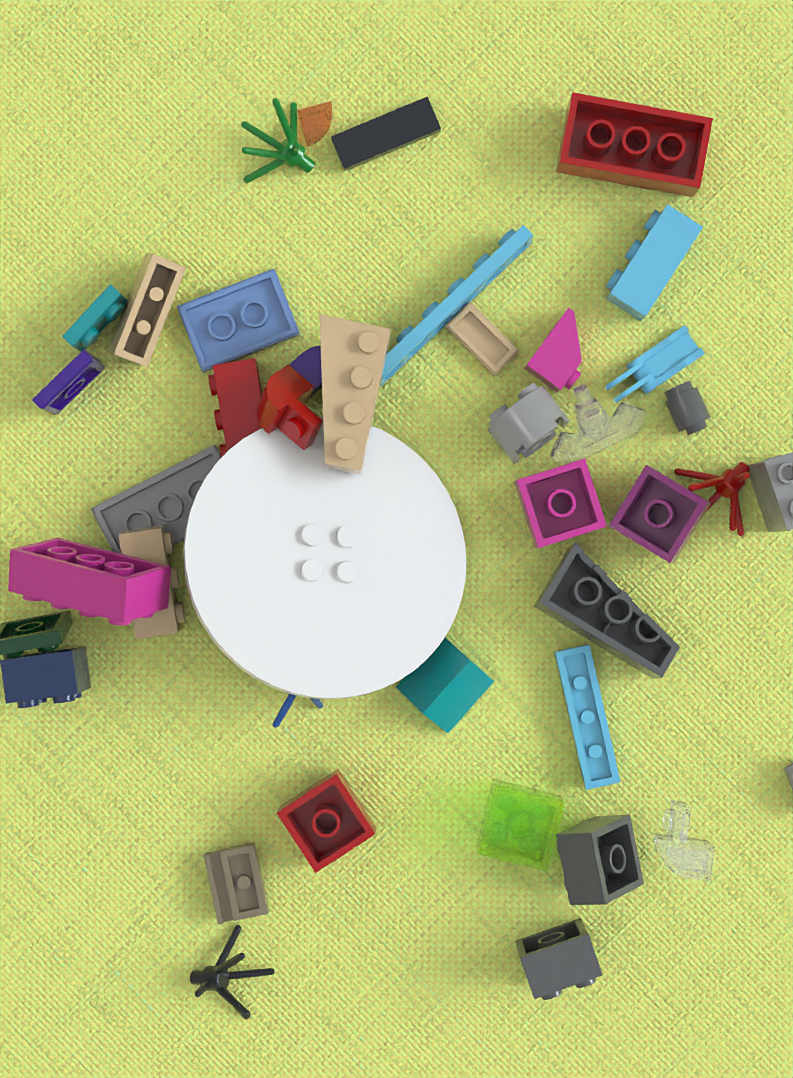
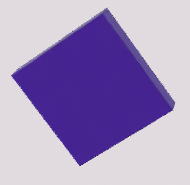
(69, 383)

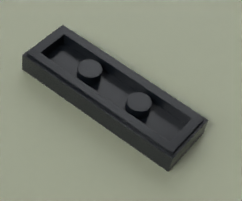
(386, 133)

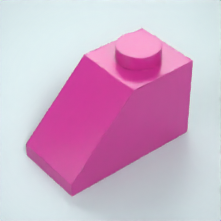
(558, 356)

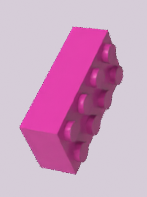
(89, 580)

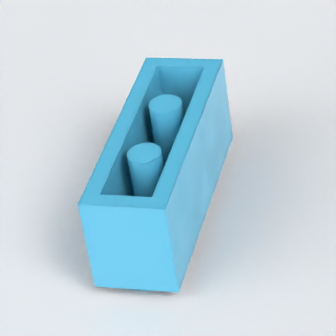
(652, 261)

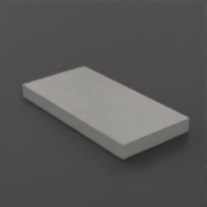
(158, 500)

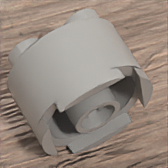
(526, 423)

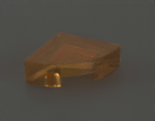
(316, 121)

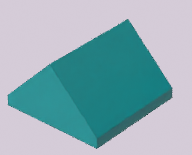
(445, 685)

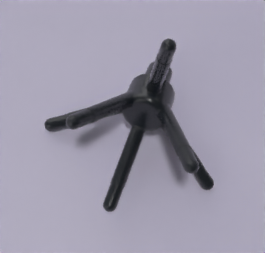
(217, 977)

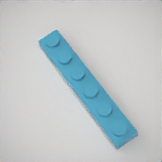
(460, 294)

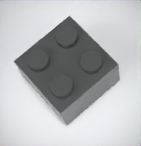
(599, 860)
(558, 959)

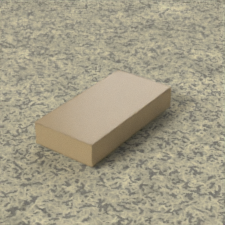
(481, 338)

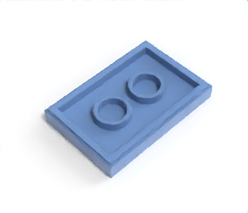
(238, 320)

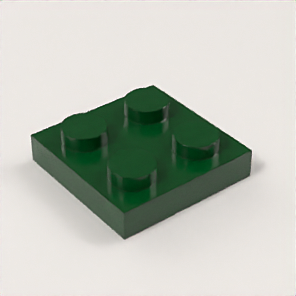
(35, 632)

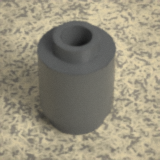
(687, 408)

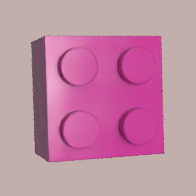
(560, 503)

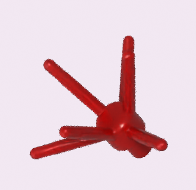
(726, 485)

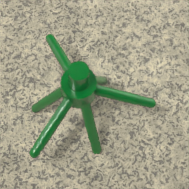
(288, 152)

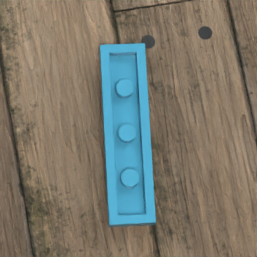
(587, 716)

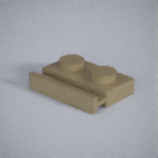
(236, 883)

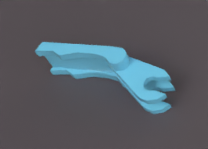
(660, 362)

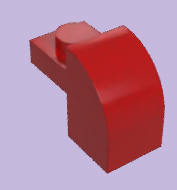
(285, 407)

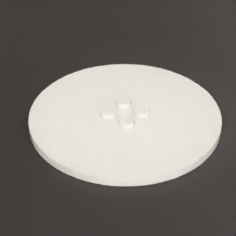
(324, 571)

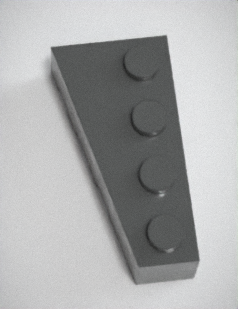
(597, 609)

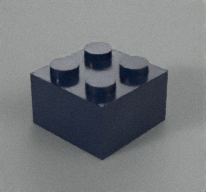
(45, 675)

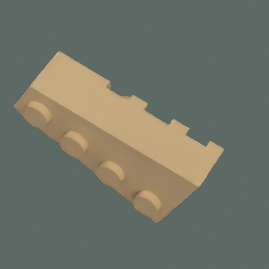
(351, 380)

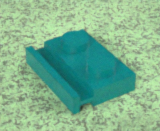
(95, 319)

